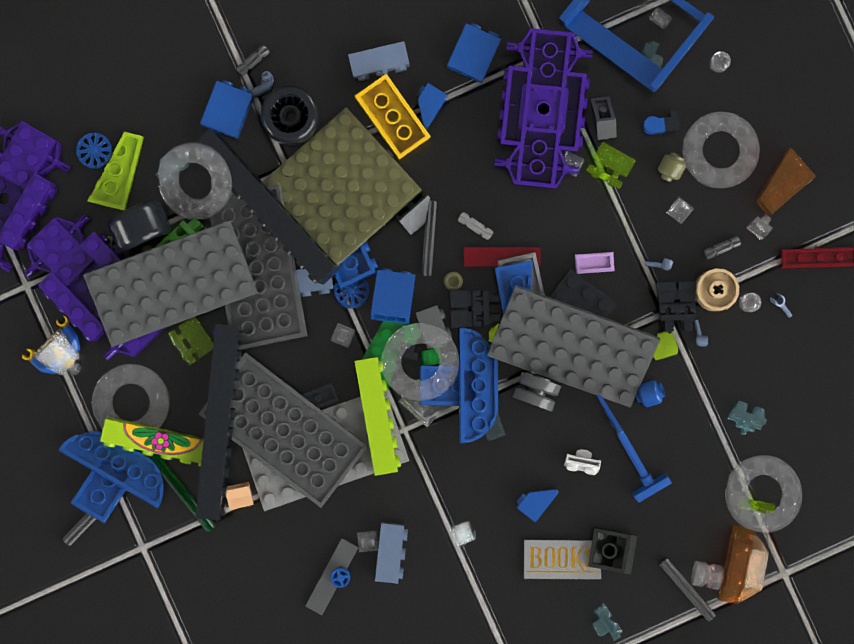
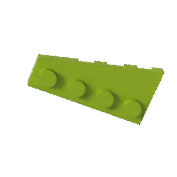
(117, 179)

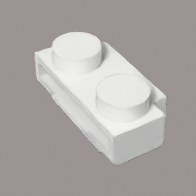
(582, 462)

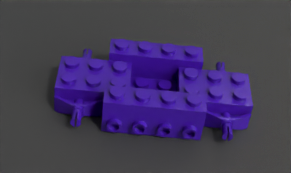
(546, 80)
(24, 162)
(67, 256)

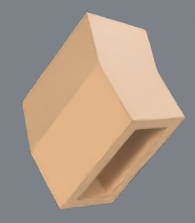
(239, 495)

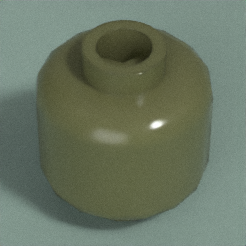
(672, 166)

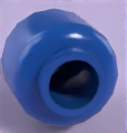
(650, 393)

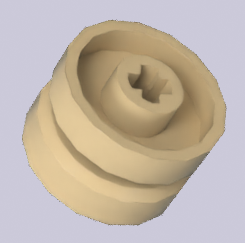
(727, 287)

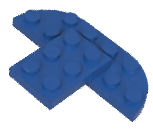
(473, 389)
(111, 475)

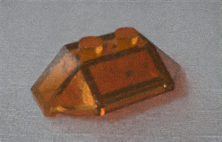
(744, 566)

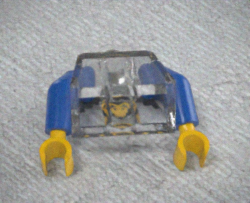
(58, 352)

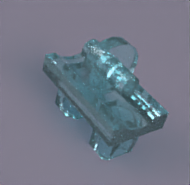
(746, 420)

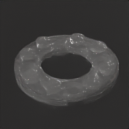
(713, 176)
(175, 196)
(422, 334)
(131, 374)
(743, 511)

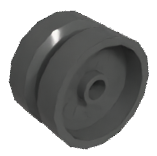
(537, 390)

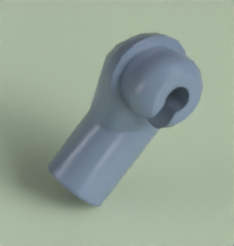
(265, 86)

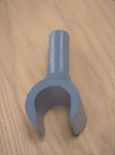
(665, 265)
(780, 302)
(700, 340)

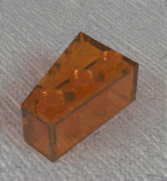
(785, 182)

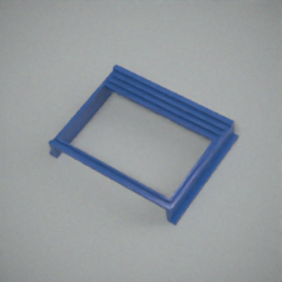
(623, 54)

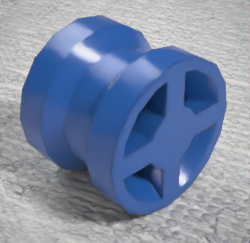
(341, 580)

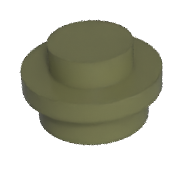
(453, 281)

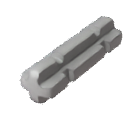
(475, 226)

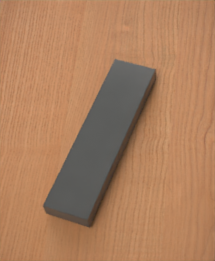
(325, 589)

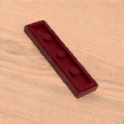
(490, 255)
(817, 257)

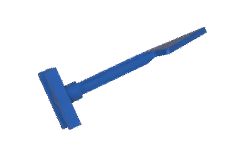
(650, 485)

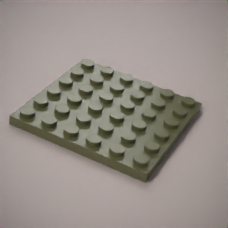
(343, 186)

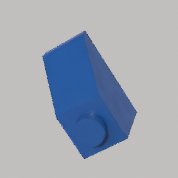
(430, 103)
(536, 502)

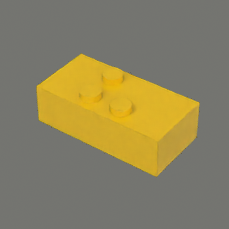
(392, 116)

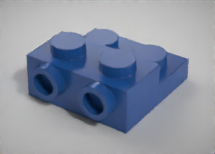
(356, 267)

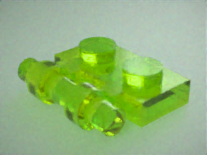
(613, 160)
(196, 337)

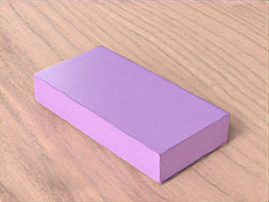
(594, 263)

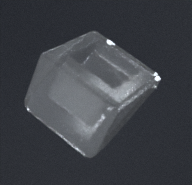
(660, 18)
(462, 534)

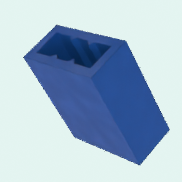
(474, 52)
(227, 109)
(393, 296)

